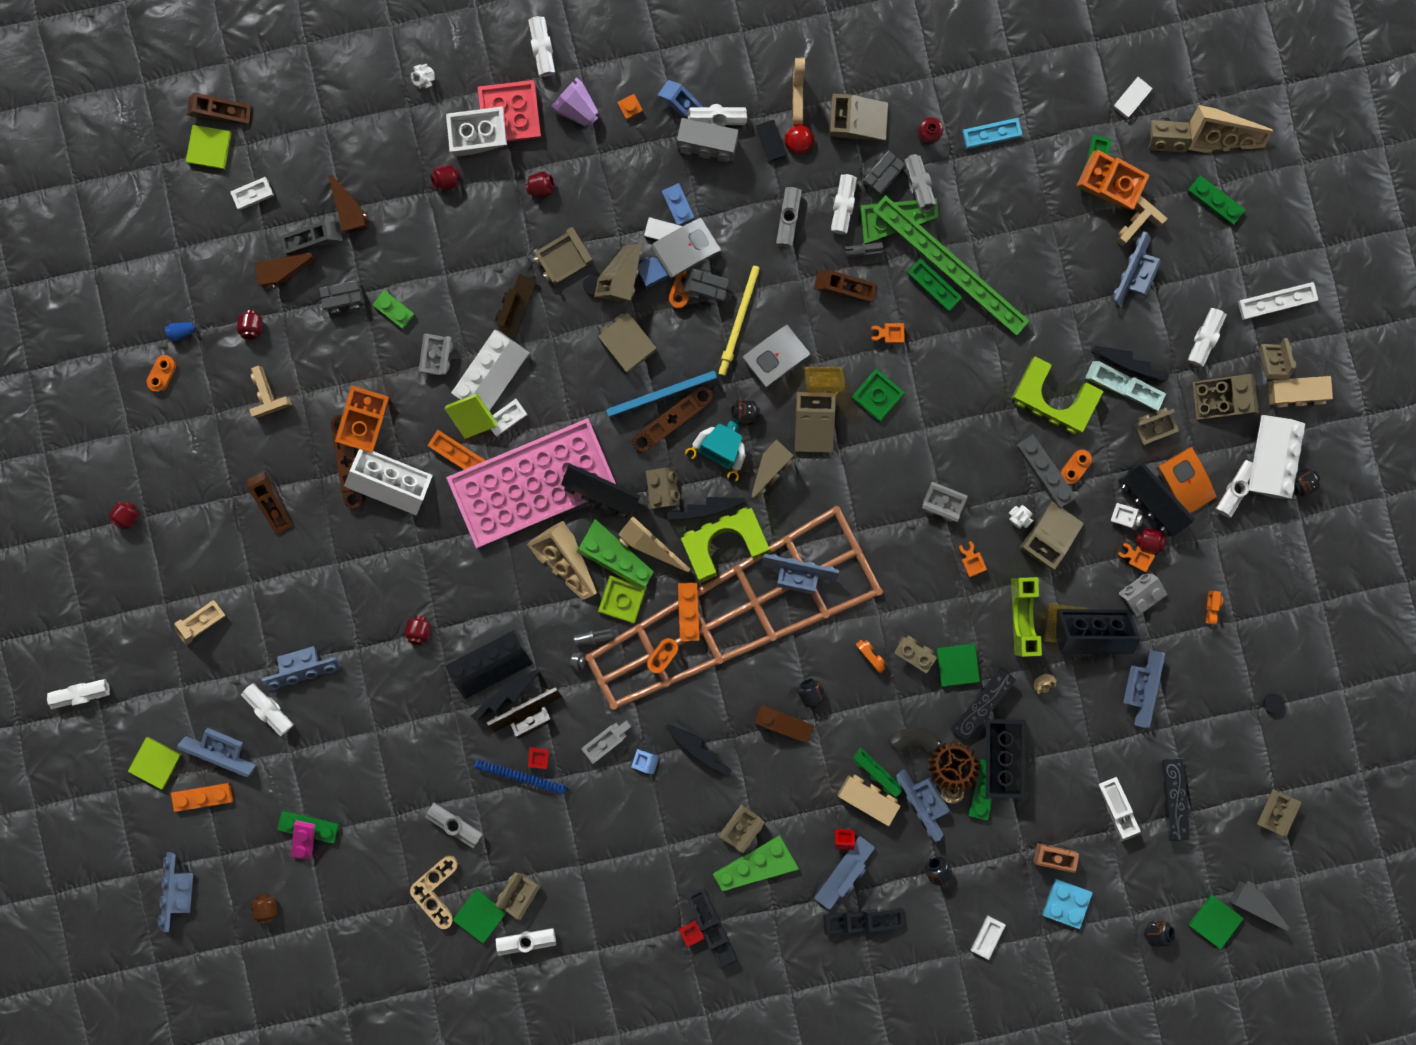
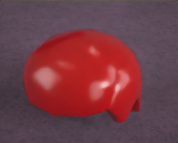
(799, 139)

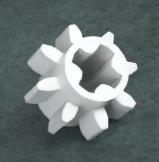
(422, 76)
(1020, 516)

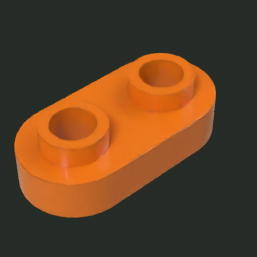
(677, 291)
(162, 374)
(1076, 466)
(866, 649)
(661, 654)

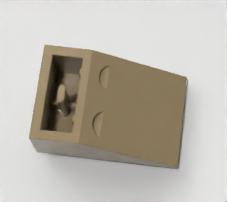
(857, 117)
(618, 279)
(1226, 397)
(814, 422)
(772, 461)
(1052, 536)

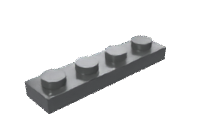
(1046, 471)

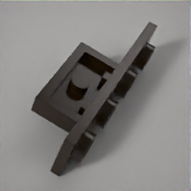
(515, 306)
(527, 716)

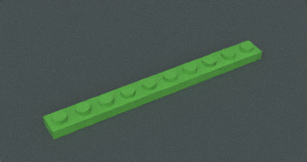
(950, 265)

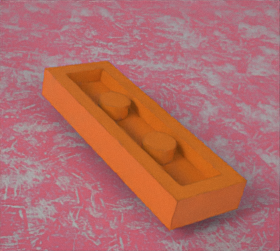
(454, 451)
(688, 611)
(201, 797)

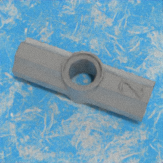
(920, 183)
(787, 228)
(464, 832)

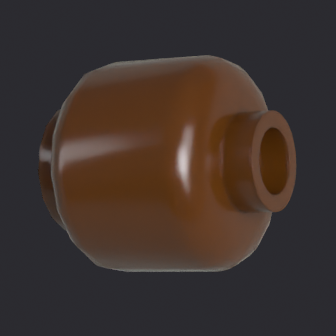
(264, 908)

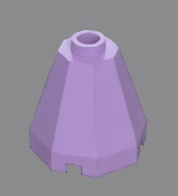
(576, 104)

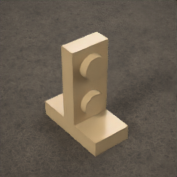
(1146, 211)
(265, 395)
(198, 622)

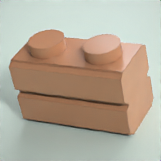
(1056, 858)

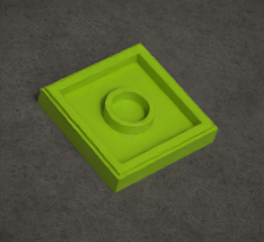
(208, 147)
(471, 416)
(621, 599)
(154, 763)

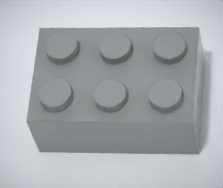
(707, 140)

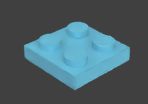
(1067, 903)

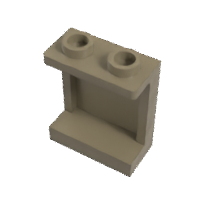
(563, 257)
(627, 342)

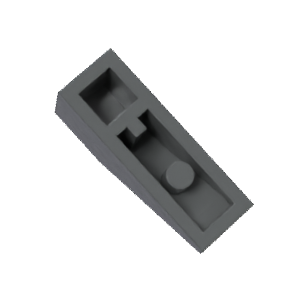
(311, 237)
(1255, 902)

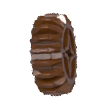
(940, 774)

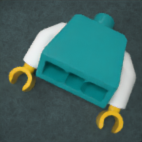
(722, 446)

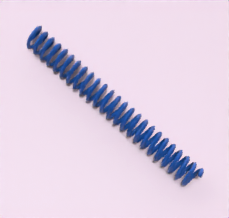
(539, 784)

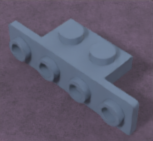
(1139, 271)
(799, 575)
(299, 667)
(1143, 688)
(218, 750)
(927, 802)
(845, 874)
(176, 892)

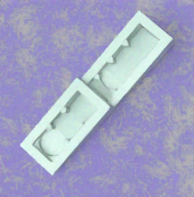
(1124, 385)

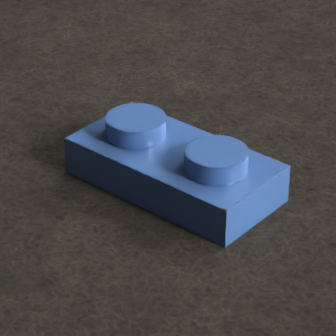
(678, 204)

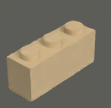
(1300, 391)
(869, 799)

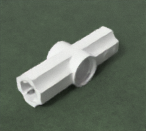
(541, 46)
(727, 116)
(843, 204)
(1206, 337)
(1232, 499)
(78, 694)
(267, 709)
(538, 940)

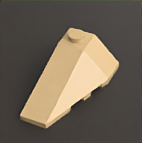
(1218, 130)
(639, 538)
(559, 551)

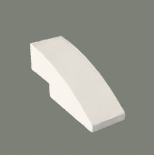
(1119, 809)

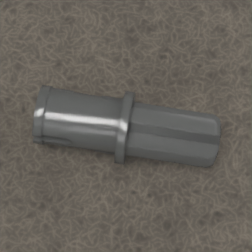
(864, 250)
(593, 637)

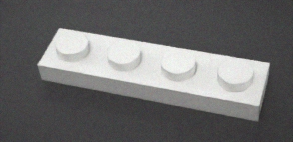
(1278, 300)

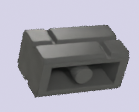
(883, 173)
(705, 285)
(342, 296)

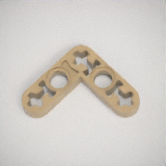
(798, 79)
(429, 887)

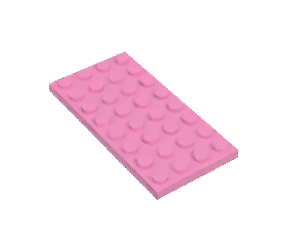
(526, 483)

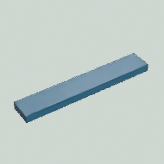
(661, 394)

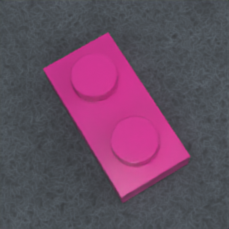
(302, 840)

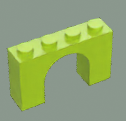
(1029, 395)
(742, 524)
(1023, 594)

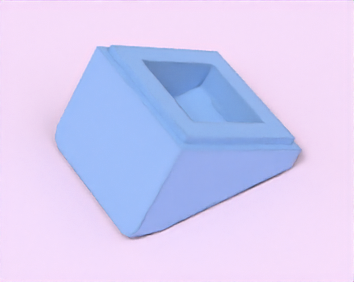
(645, 761)

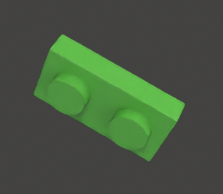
(393, 309)

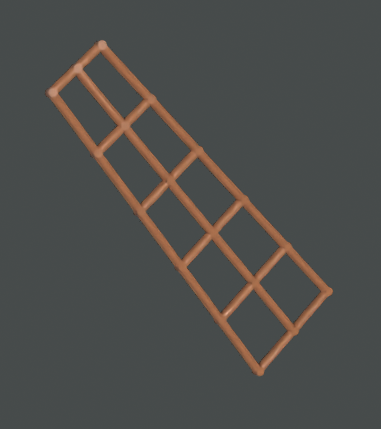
(754, 603)

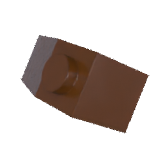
(218, 109)
(350, 213)
(280, 270)
(844, 285)
(269, 502)
(783, 723)

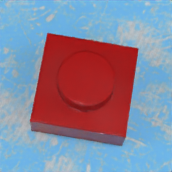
(538, 758)
(844, 839)
(691, 933)

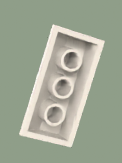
(491, 369)
(1276, 457)
(388, 481)

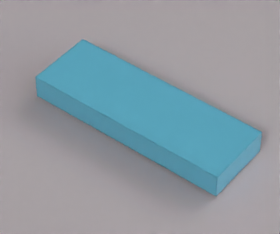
(992, 133)

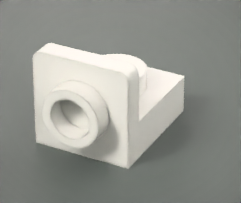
(1127, 516)

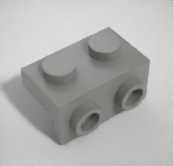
(435, 354)
(944, 502)
(1143, 593)

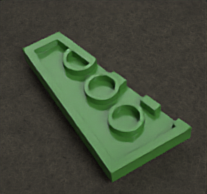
(875, 228)
(610, 553)
(759, 864)

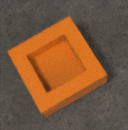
(630, 107)

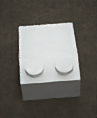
(476, 131)

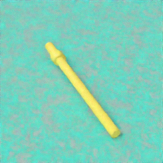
(728, 355)

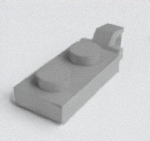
(605, 741)

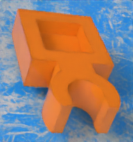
(891, 333)
(1138, 558)
(973, 562)
(1214, 602)

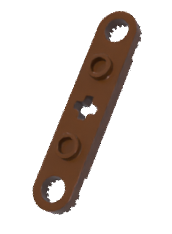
(661, 428)
(341, 452)

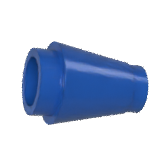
(177, 331)

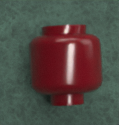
(934, 134)
(445, 177)
(540, 185)
(249, 325)
(123, 515)
(1151, 541)
(417, 630)

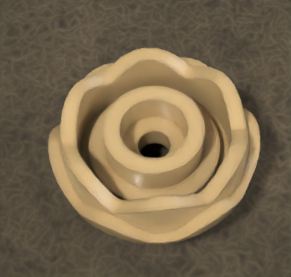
(1044, 683)
(951, 797)

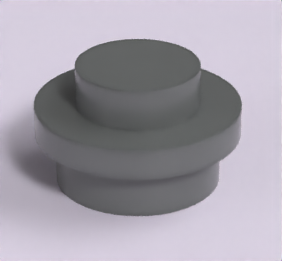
(577, 661)

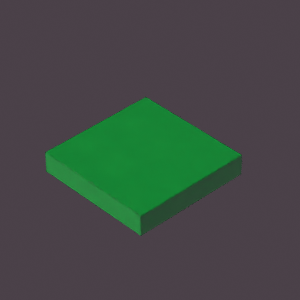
(878, 395)
(957, 665)
(479, 915)
(1215, 921)

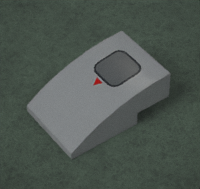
(686, 247)
(776, 356)

